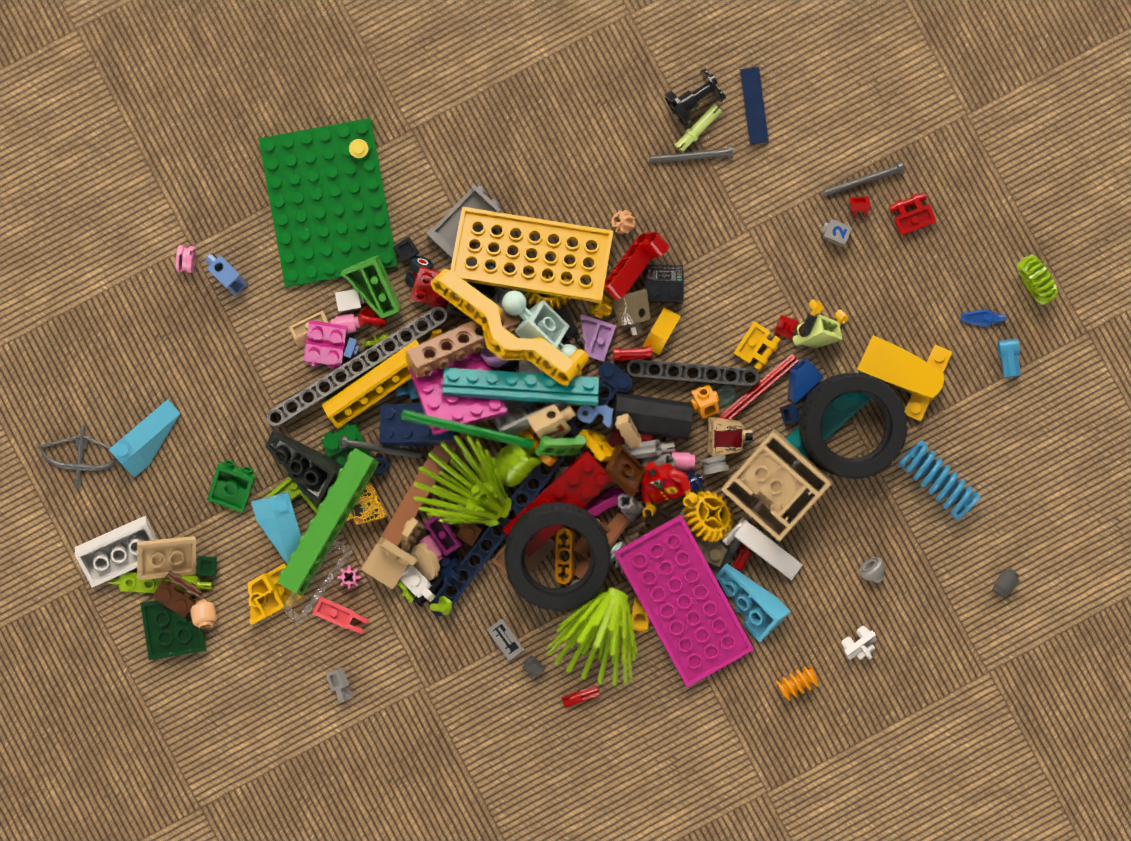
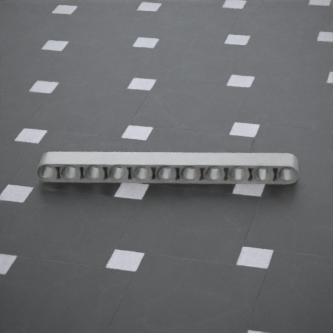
(347, 368)

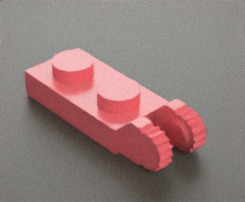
(338, 614)

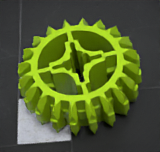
(1037, 279)

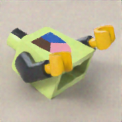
(818, 329)

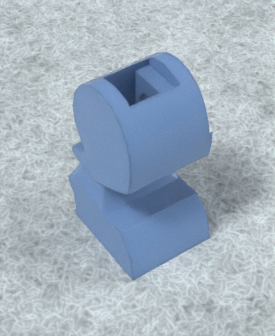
(588, 415)

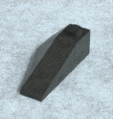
(307, 466)

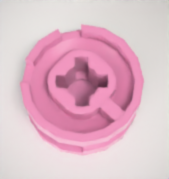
(185, 259)

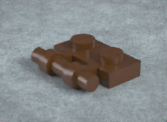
(173, 597)

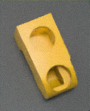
(639, 617)

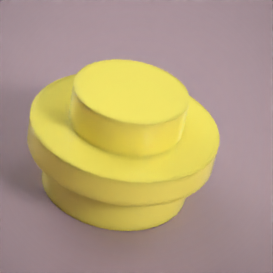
(358, 148)

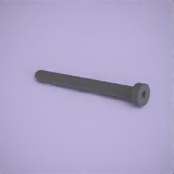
(692, 155)
(865, 179)
(344, 442)

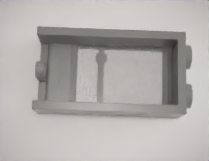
(517, 415)

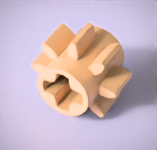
(623, 222)

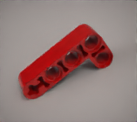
(633, 262)

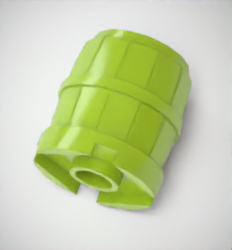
(515, 464)

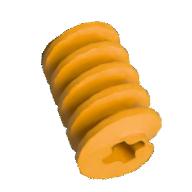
(798, 683)

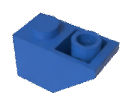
(802, 379)

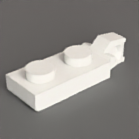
(417, 583)

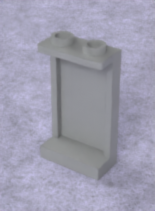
(446, 230)

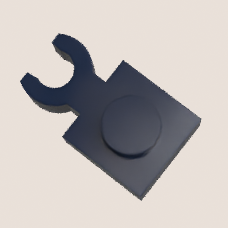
(449, 566)

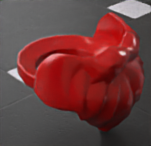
(370, 317)

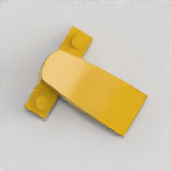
(907, 372)

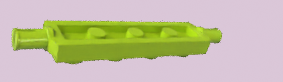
(129, 583)

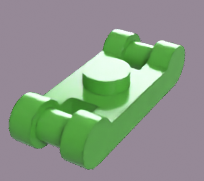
(560, 446)

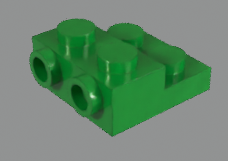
(332, 440)
(232, 485)

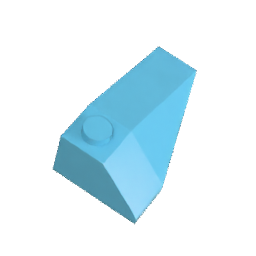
(141, 443)
(279, 522)
(757, 605)

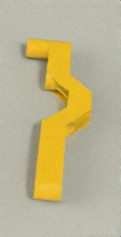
(500, 340)

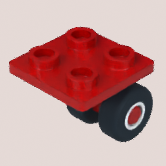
(420, 282)

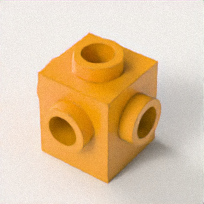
(705, 401)

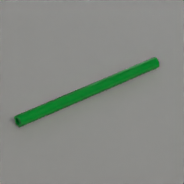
(467, 429)

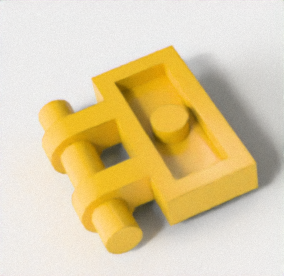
(752, 342)
(598, 445)

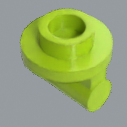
(443, 606)

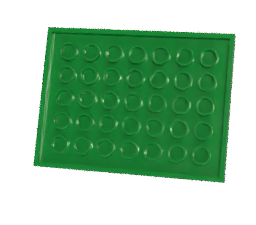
(326, 202)

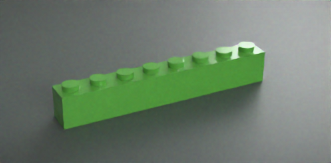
(328, 522)

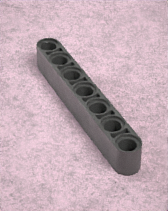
(701, 369)

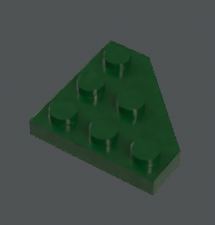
(169, 633)

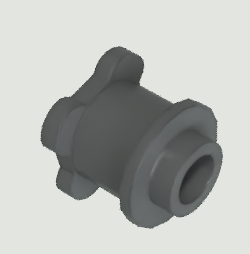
(533, 666)

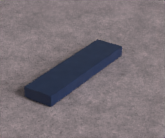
(754, 105)

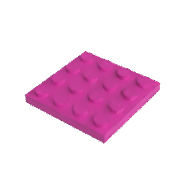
(456, 409)

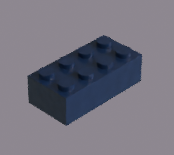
(400, 432)

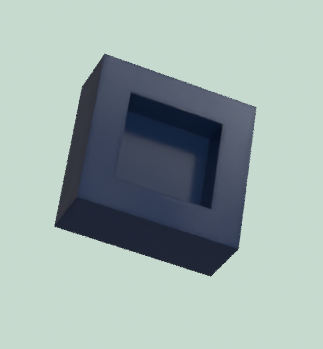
(790, 414)

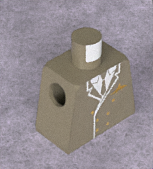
(632, 310)

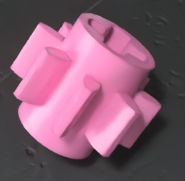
(349, 571)

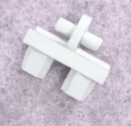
(861, 647)

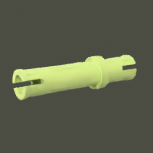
(693, 133)

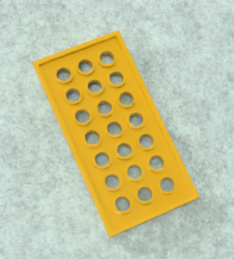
(536, 282)

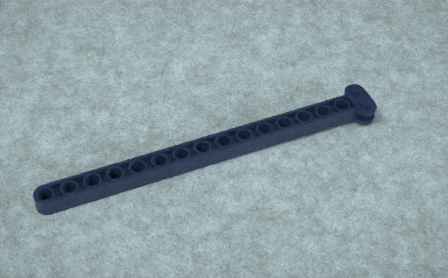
(612, 379)

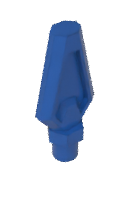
(982, 317)

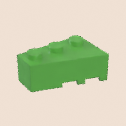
(374, 285)

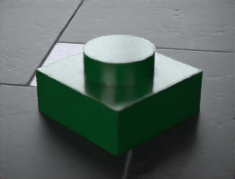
(206, 566)

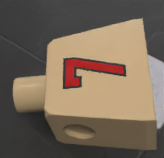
(551, 422)

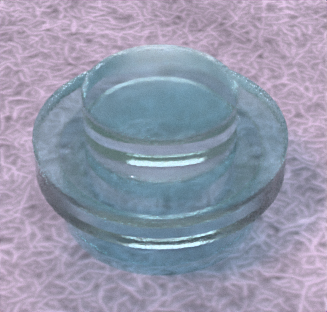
(726, 394)

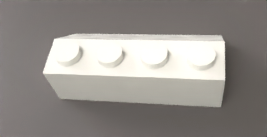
(113, 551)

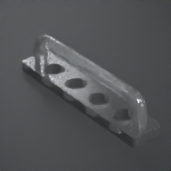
(298, 618)

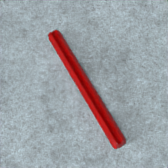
(759, 388)

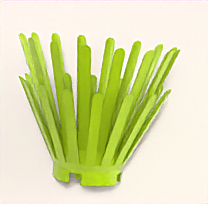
(483, 499)
(607, 617)

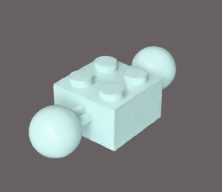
(537, 321)

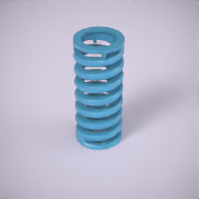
(966, 501)

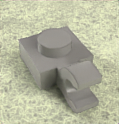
(338, 682)

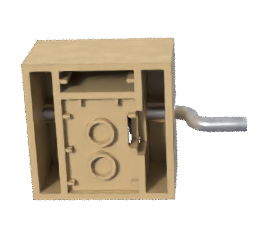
(775, 486)

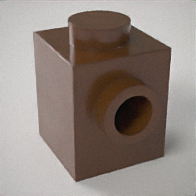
(470, 532)

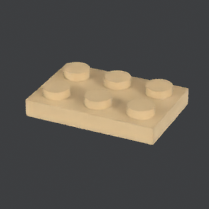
(160, 556)

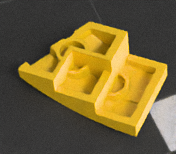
(267, 595)

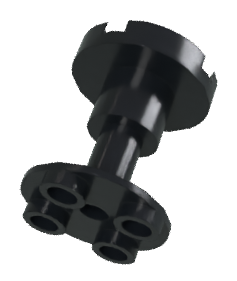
(689, 101)

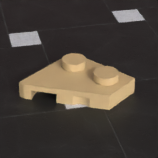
(412, 533)

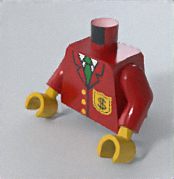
(663, 484)

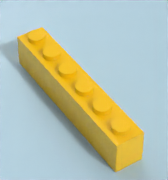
(369, 388)

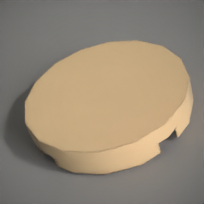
(427, 561)

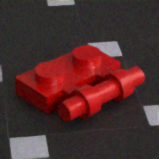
(914, 219)

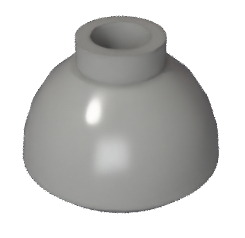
(872, 570)

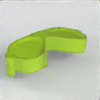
(371, 343)
(407, 593)

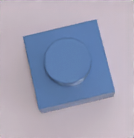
(351, 349)

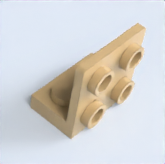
(387, 562)

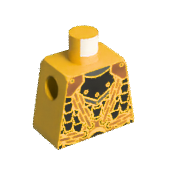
(368, 507)

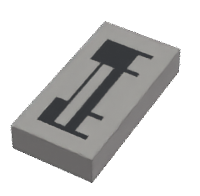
(505, 639)

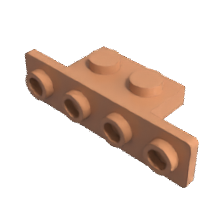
(613, 531)

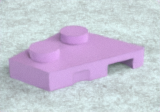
(596, 337)

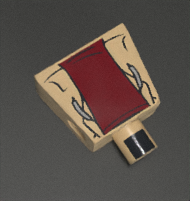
(726, 436)

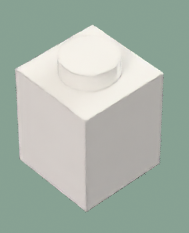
(349, 301)

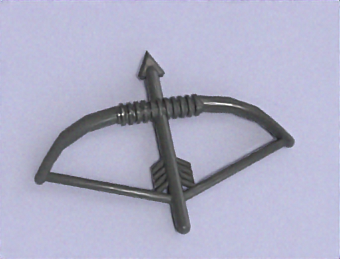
(80, 444)

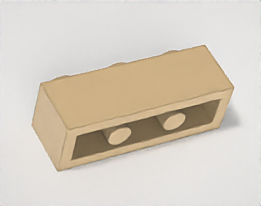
(628, 431)

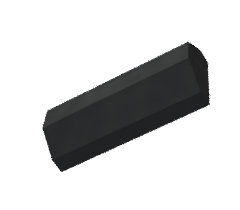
(655, 415)

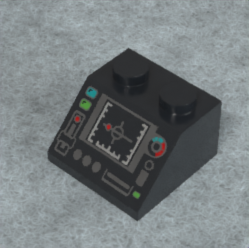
(664, 283)

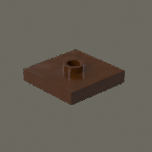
(625, 470)

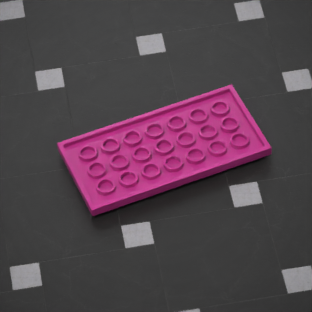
(683, 600)

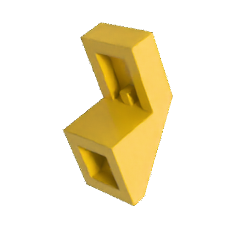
(661, 330)

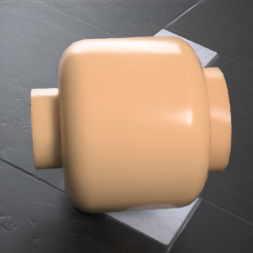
(203, 614)

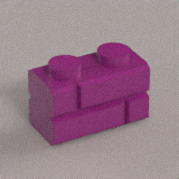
(443, 535)

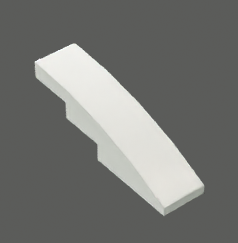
(768, 550)

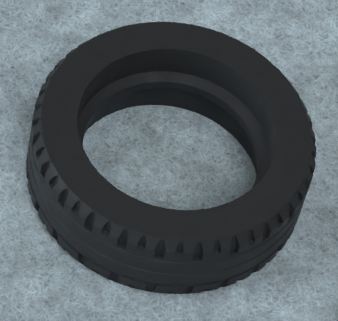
(893, 435)
(566, 597)

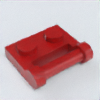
(627, 355)

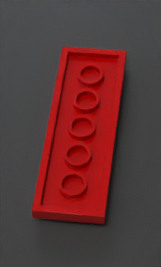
(574, 486)

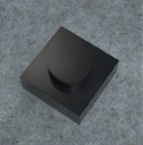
(406, 250)

